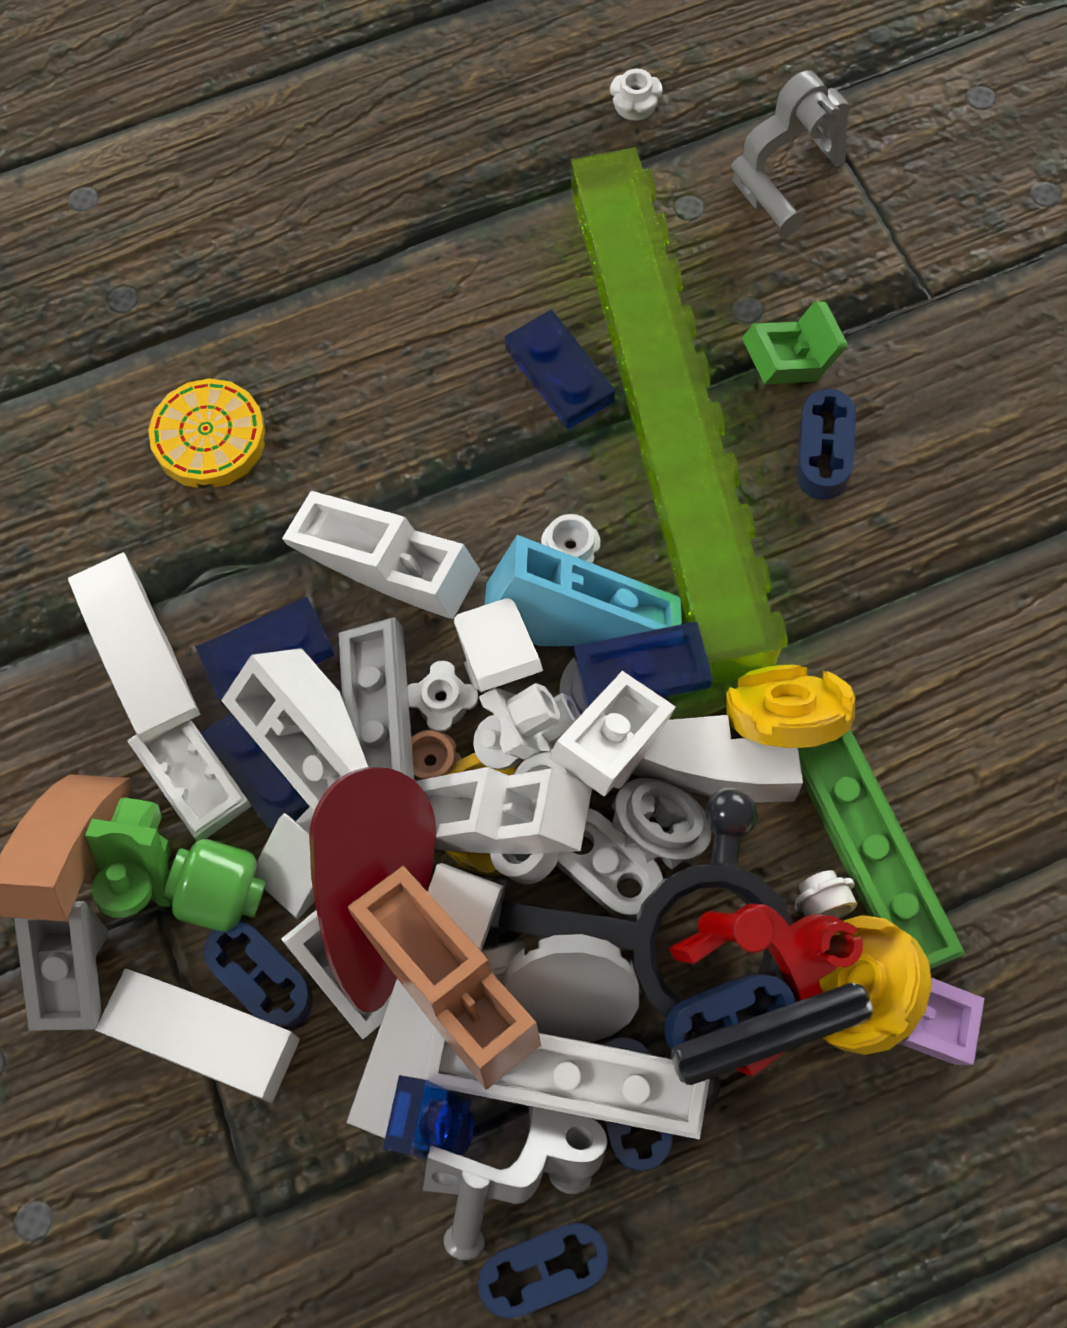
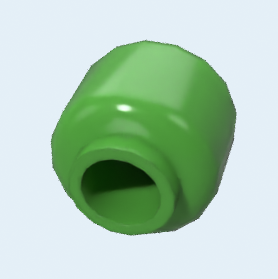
(214, 885)

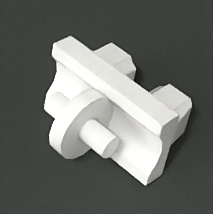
(521, 725)

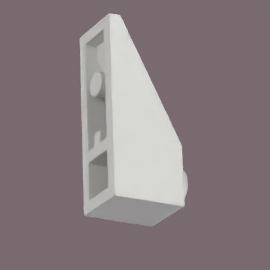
(296, 720)

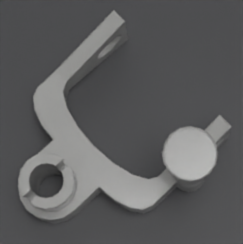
(800, 107)
(557, 1143)

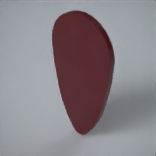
(357, 838)

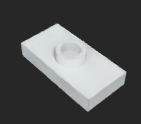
(192, 779)

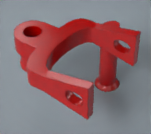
(802, 950)

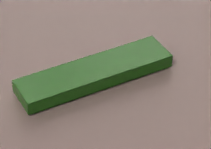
(875, 846)

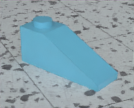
(574, 600)

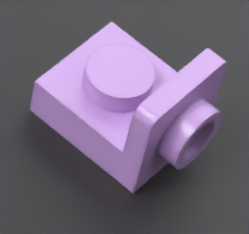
(949, 1025)

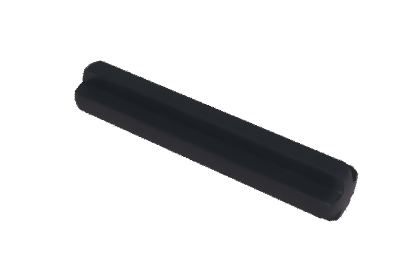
(771, 1033)

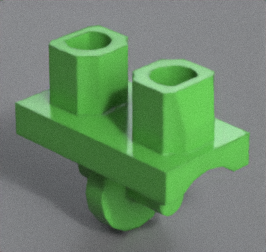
(129, 859)

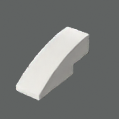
(384, 553)
(133, 647)
(704, 759)
(507, 813)
(199, 1034)

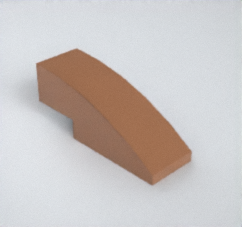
(49, 848)
(446, 977)

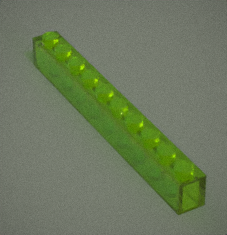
(673, 417)

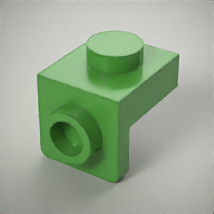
(796, 349)

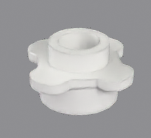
(442, 714)

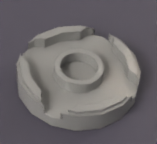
(575, 987)

